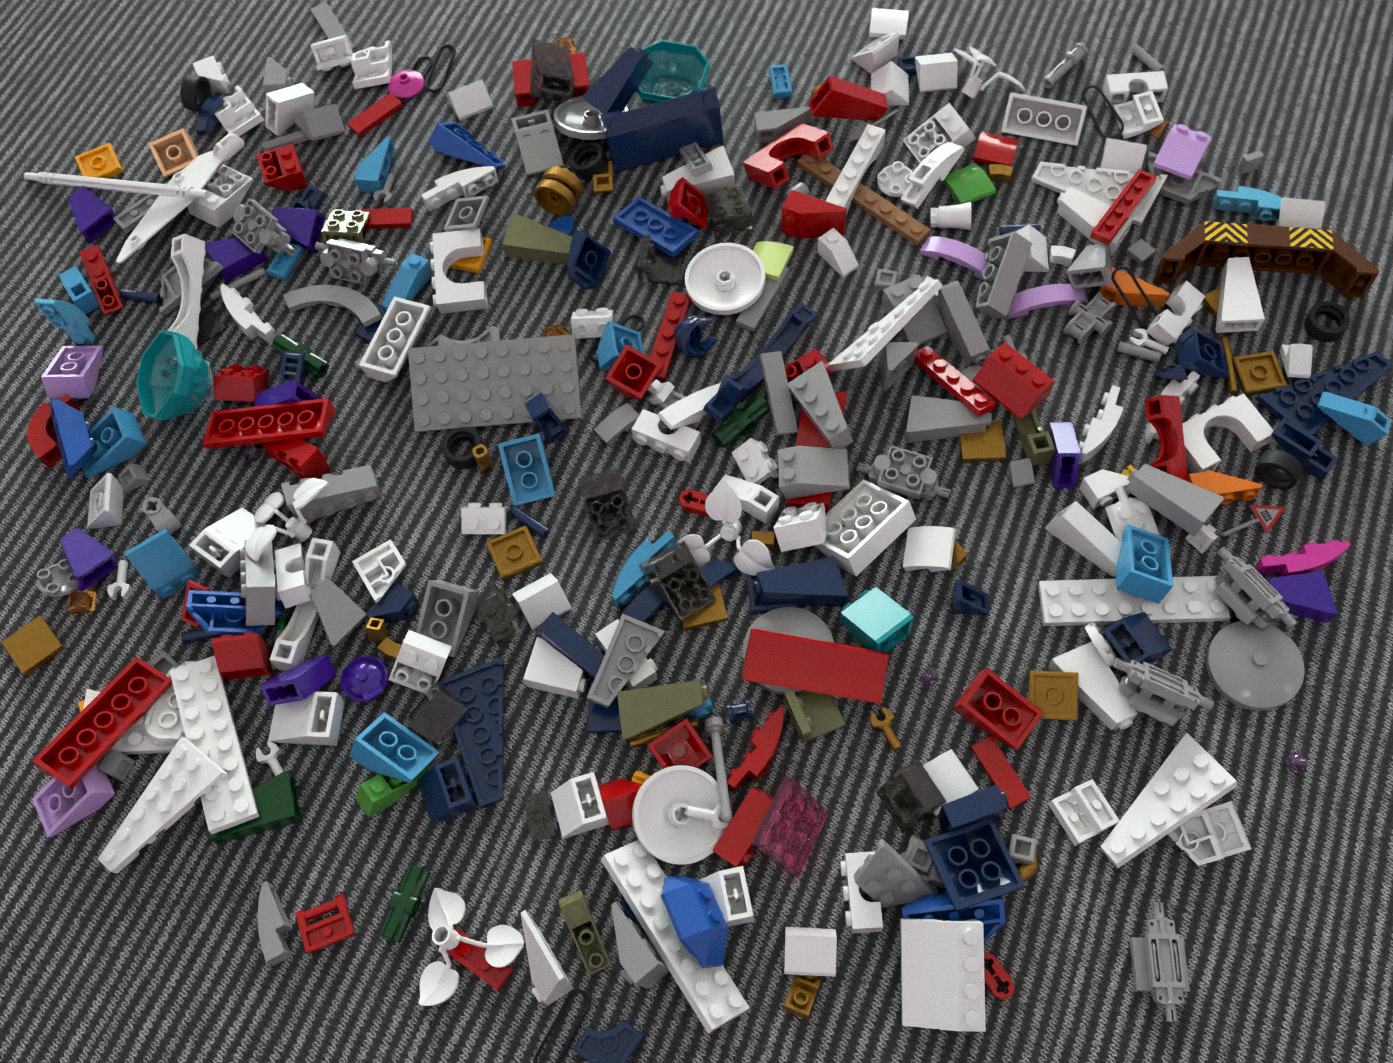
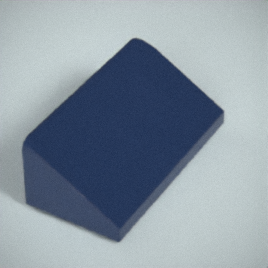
(1172, 372)

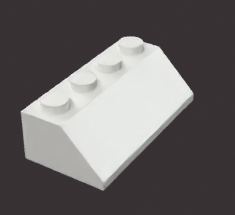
(1044, 118)
(393, 338)

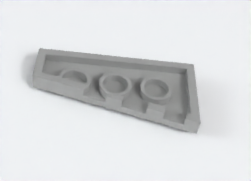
(624, 655)

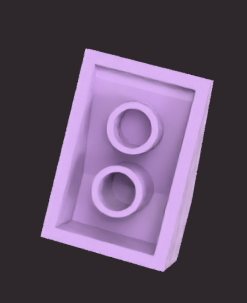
(1182, 151)
(73, 372)
(63, 807)

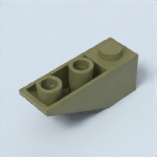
(584, 932)

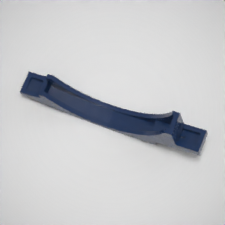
(738, 387)

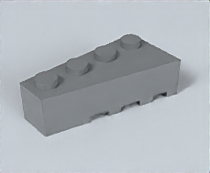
(1002, 274)
(819, 402)
(343, 492)
(258, 587)

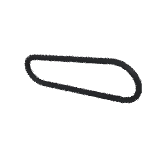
(1111, 107)

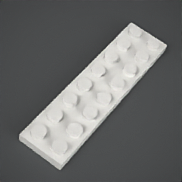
(1101, 603)
(211, 729)
(706, 989)

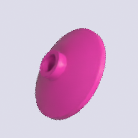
(406, 84)

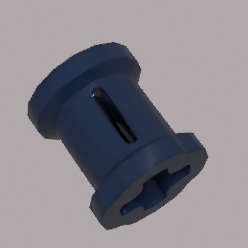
(739, 711)

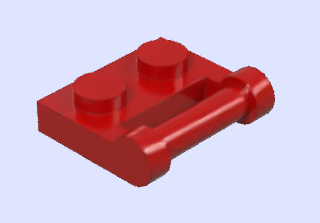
(328, 931)

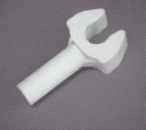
(1145, 341)
(120, 582)
(271, 758)
(711, 815)

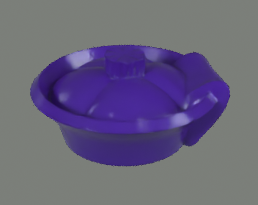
(364, 679)

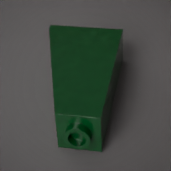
(276, 805)

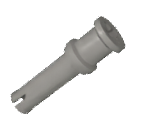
(1069, 61)

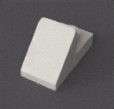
(1297, 360)

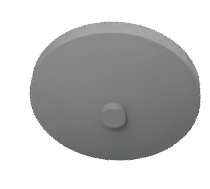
(579, 119)
(790, 622)
(1255, 666)

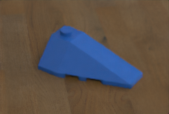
(456, 141)

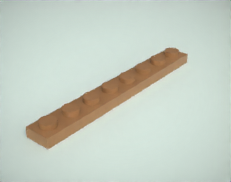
(868, 201)

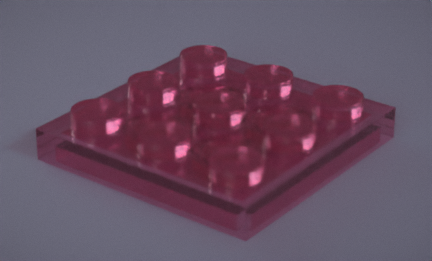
(790, 827)

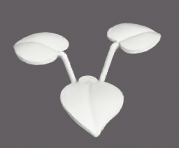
(973, 83)
(726, 506)
(295, 526)
(448, 909)

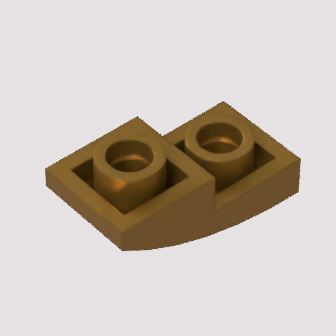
(802, 995)

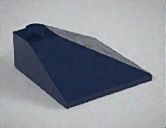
(974, 864)

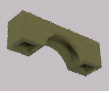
(1035, 441)

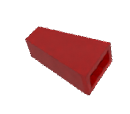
(847, 101)

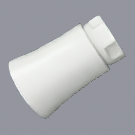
(951, 216)

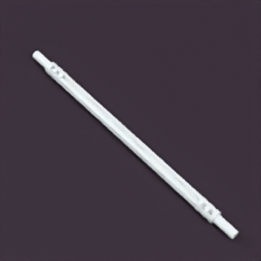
(117, 185)

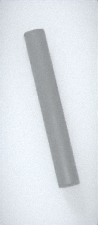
(240, 282)

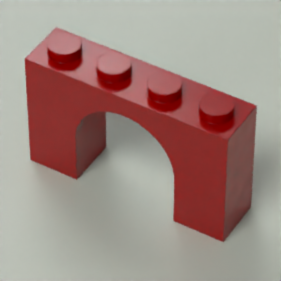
(522, 78)
(768, 165)

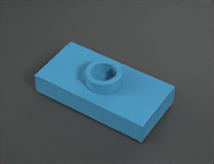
(780, 81)
(284, 263)

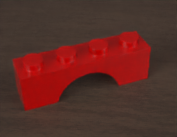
(1166, 417)

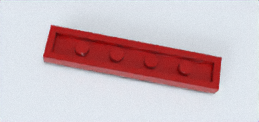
(1123, 207)
(665, 341)
(954, 381)

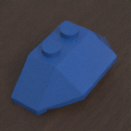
(71, 435)
(222, 612)
(940, 908)
(696, 919)

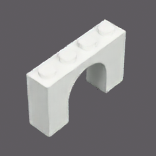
(447, 249)
(1234, 414)

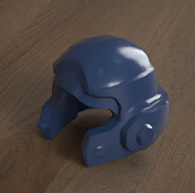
(689, 334)

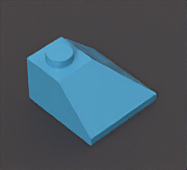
(613, 342)

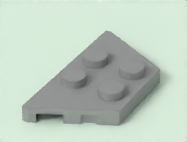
(1180, 188)
(171, 284)
(890, 878)

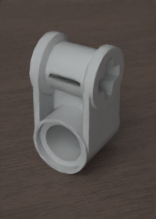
(160, 515)

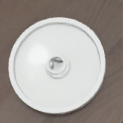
(725, 278)
(662, 820)

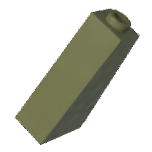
(535, 241)
(655, 706)

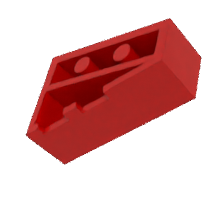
(298, 457)
(737, 839)

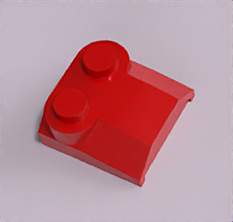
(688, 203)
(679, 746)

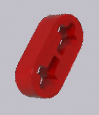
(696, 506)
(1001, 975)

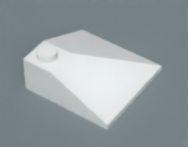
(545, 969)

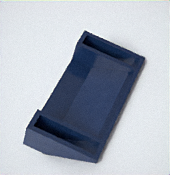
(663, 128)

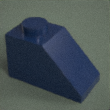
(546, 417)
(394, 604)

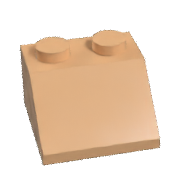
(174, 152)

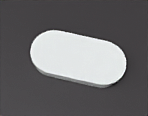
(164, 719)

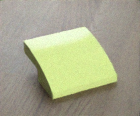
(774, 257)

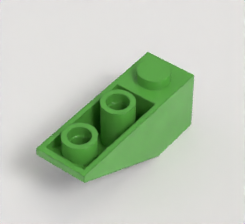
(383, 792)

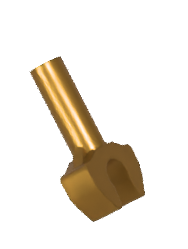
(885, 727)

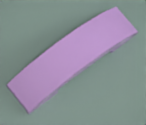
(956, 252)
(1045, 297)

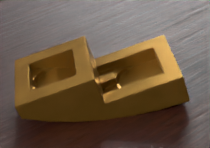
(604, 181)

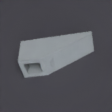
(774, 124)

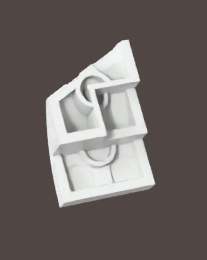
(372, 66)
(238, 113)
(380, 568)
(1212, 834)

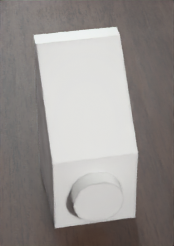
(837, 252)

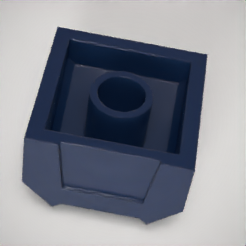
(586, 260)
(1201, 353)

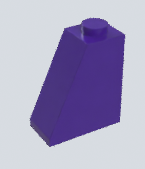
(91, 214)
(302, 225)
(234, 257)
(284, 393)
(1066, 455)
(86, 558)
(1306, 595)
(298, 681)

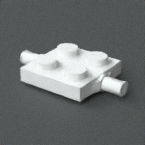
(1130, 512)

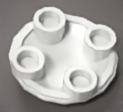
(894, 179)

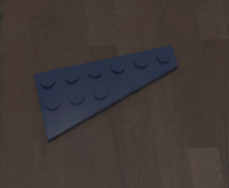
(1300, 400)
(482, 727)

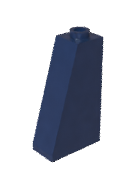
(619, 82)
(803, 584)
(571, 645)

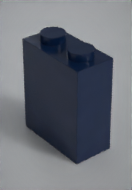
(973, 809)

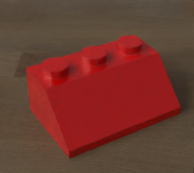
(1013, 381)

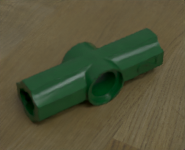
(313, 363)
(740, 422)
(404, 903)

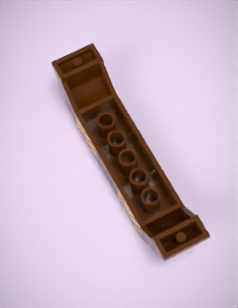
(1271, 250)

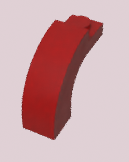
(42, 433)

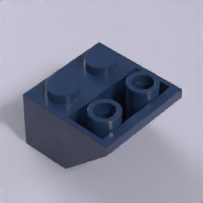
(1137, 639)
(446, 791)

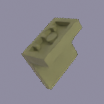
(345, 225)
(813, 714)

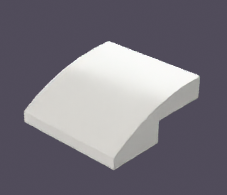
(887, 22)
(1139, 114)
(1301, 213)
(929, 548)
(950, 777)
(1083, 812)

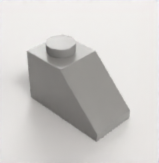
(275, 76)

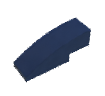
(1304, 448)

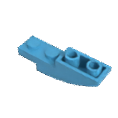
(631, 577)

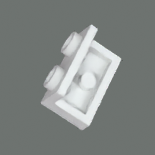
(332, 53)
(590, 323)
(754, 461)
(484, 519)

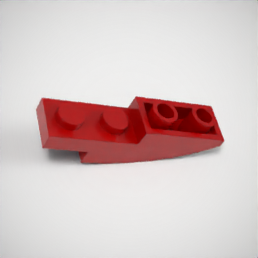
(101, 280)
(765, 744)

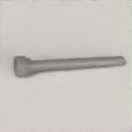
(714, 728)

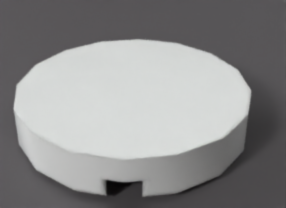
(1101, 644)

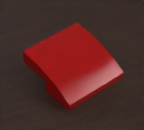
(995, 149)

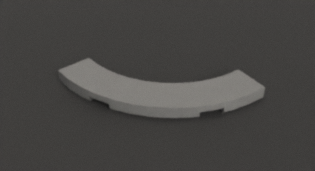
(334, 296)

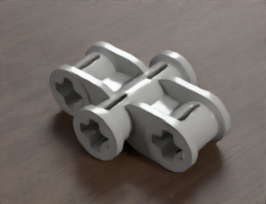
(1090, 318)

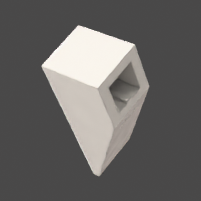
(754, 498)

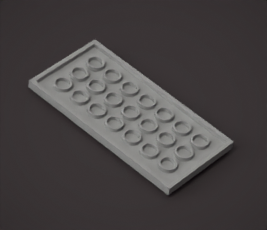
(492, 382)

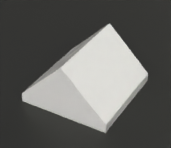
(878, 52)
(936, 72)
(892, 82)
(470, 100)
(1123, 155)
(1038, 255)
(105, 503)
(541, 599)
(810, 951)

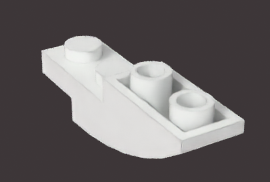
(932, 168)
(463, 182)
(245, 316)
(1175, 389)
(1101, 427)

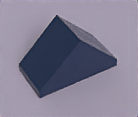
(968, 599)

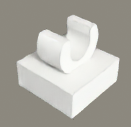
(659, 391)
(1203, 538)

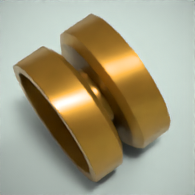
(558, 191)

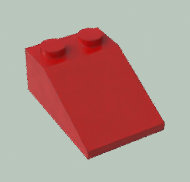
(811, 217)
(998, 709)

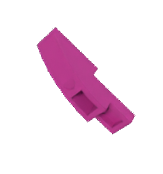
(1310, 559)

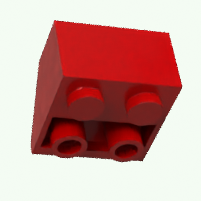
(282, 169)
(240, 383)
(242, 656)

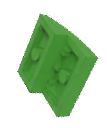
(969, 184)

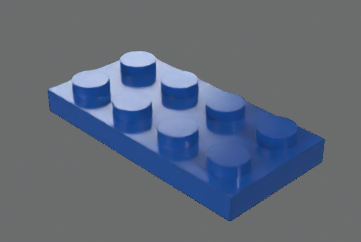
(647, 219)

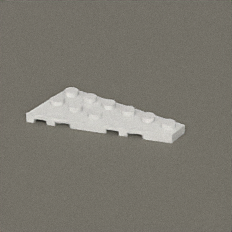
(1176, 793)

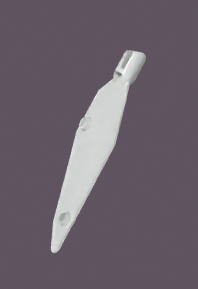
(167, 207)

